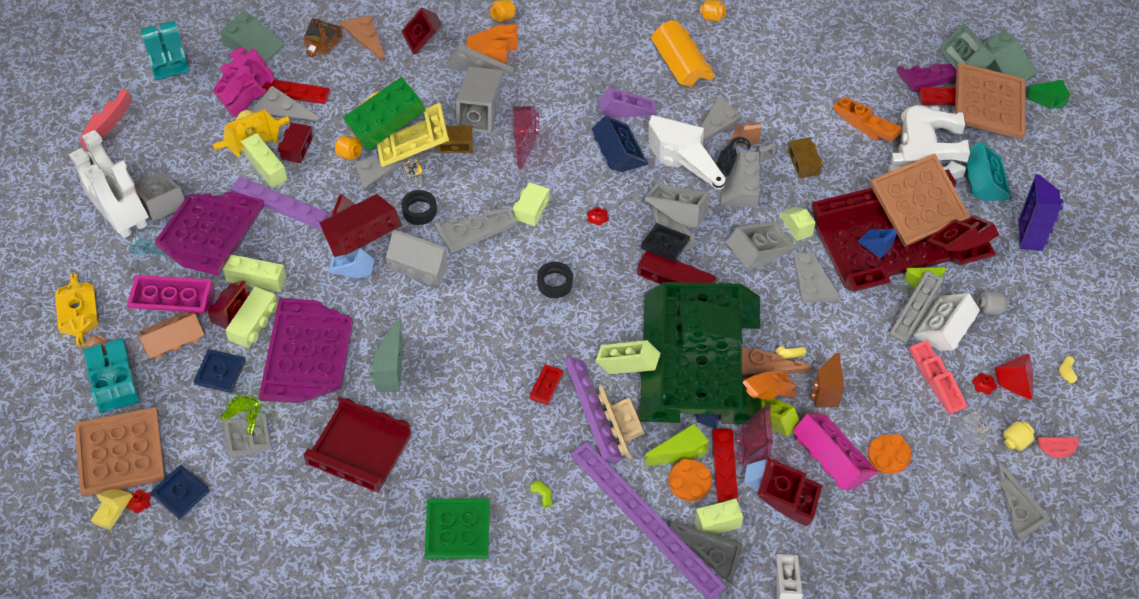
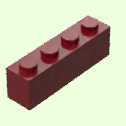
(663, 270)

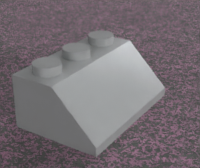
(742, 184)
(416, 258)

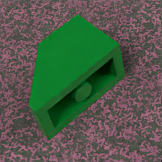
(1049, 94)

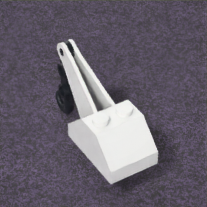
(682, 145)

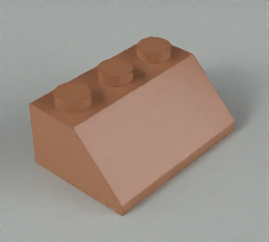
(170, 334)

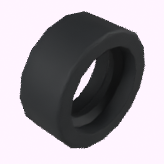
(419, 196)
(552, 291)

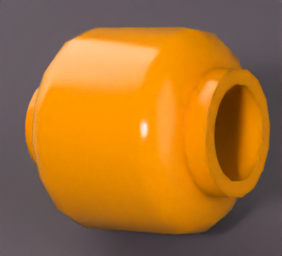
(503, 10)
(713, 10)
(348, 148)

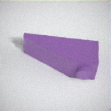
(624, 104)

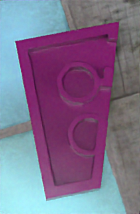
(927, 77)

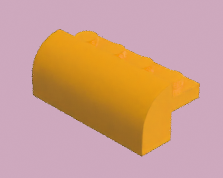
(681, 53)

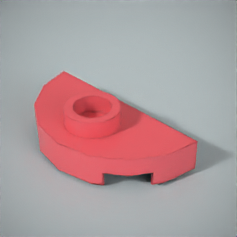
(1058, 446)

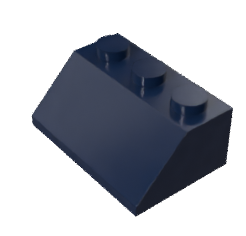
(618, 145)

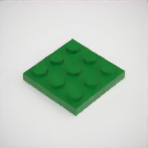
(457, 529)

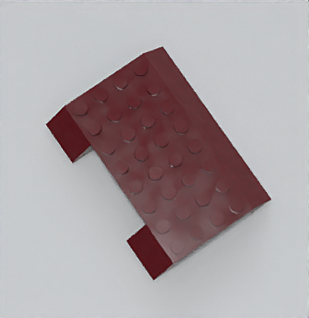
(849, 216)

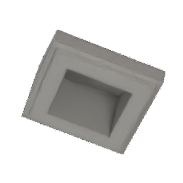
(766, 152)

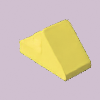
(112, 506)

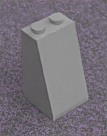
(479, 98)

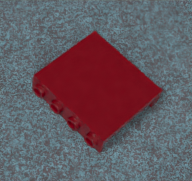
(359, 445)

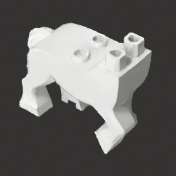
(920, 140)
(109, 186)

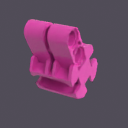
(242, 80)

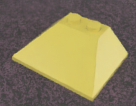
(415, 138)

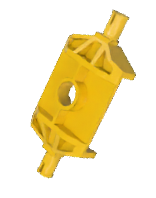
(263, 123)
(80, 319)

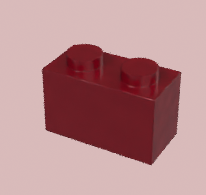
(295, 142)

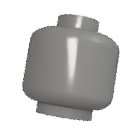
(992, 303)

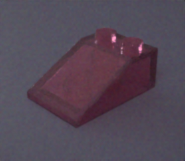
(525, 132)
(755, 438)

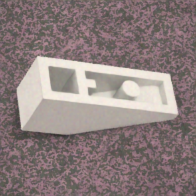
(788, 577)

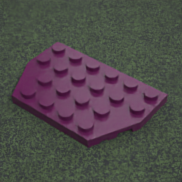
(208, 229)
(305, 352)

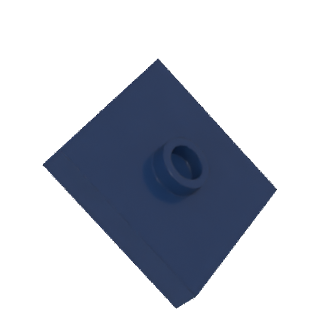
(219, 371)
(179, 492)

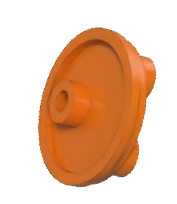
(889, 453)
(690, 480)

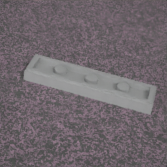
(916, 307)

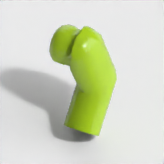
(541, 488)

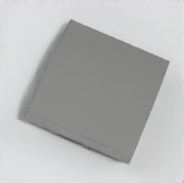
(240, 443)

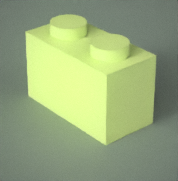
(531, 204)
(719, 517)

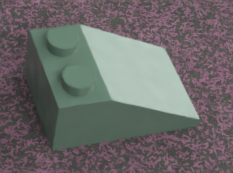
(250, 34)
(966, 48)
(1009, 57)
(388, 361)

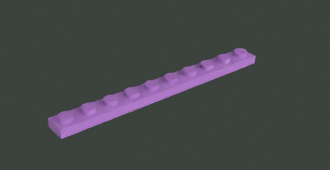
(648, 522)

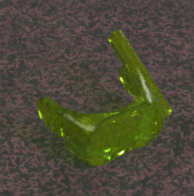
(241, 404)

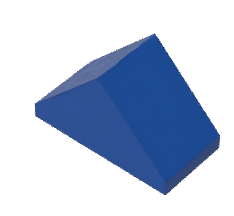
(878, 240)

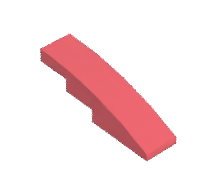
(110, 115)
(938, 378)

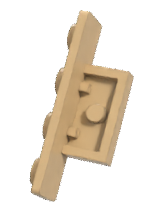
(624, 419)

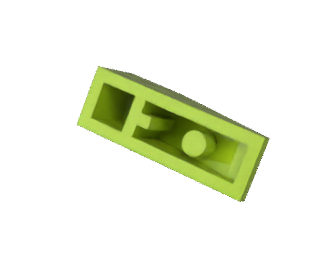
(783, 416)
(685, 445)

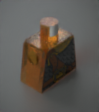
(321, 37)

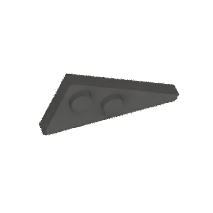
(716, 551)

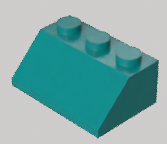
(987, 174)

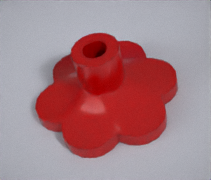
(597, 216)
(984, 383)
(139, 501)

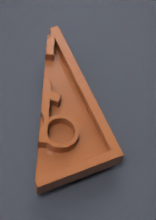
(365, 33)
(758, 362)

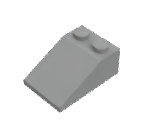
(159, 195)
(680, 204)
(759, 244)

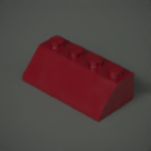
(360, 225)

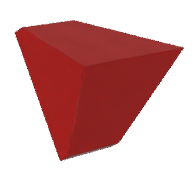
(1017, 376)

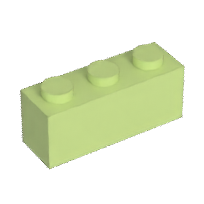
(264, 160)
(255, 273)
(252, 317)
(628, 357)

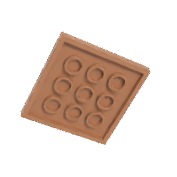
(991, 100)
(919, 199)
(119, 451)

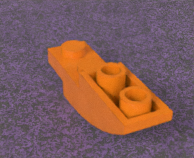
(863, 119)
(769, 385)

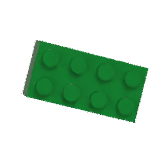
(384, 113)

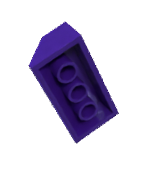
(1039, 214)

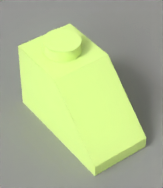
(798, 222)

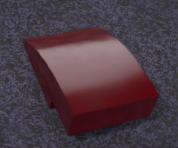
(964, 235)
(789, 491)

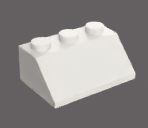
(947, 321)

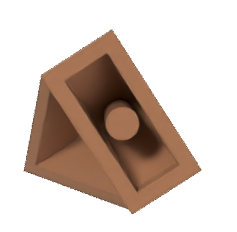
(747, 130)

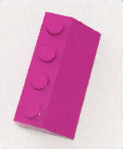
(171, 294)
(834, 451)

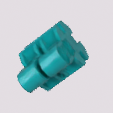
(164, 50)
(112, 384)

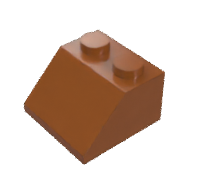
(828, 384)

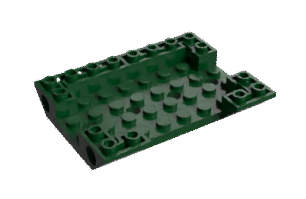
(677, 376)

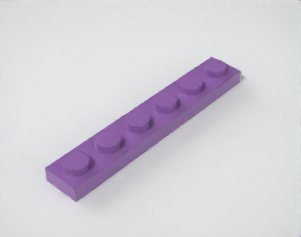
(281, 203)
(593, 410)

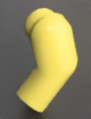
(791, 353)
(1066, 371)

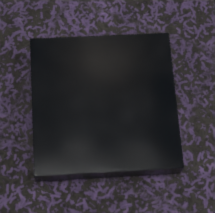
(665, 242)

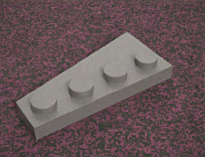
(465, 232)

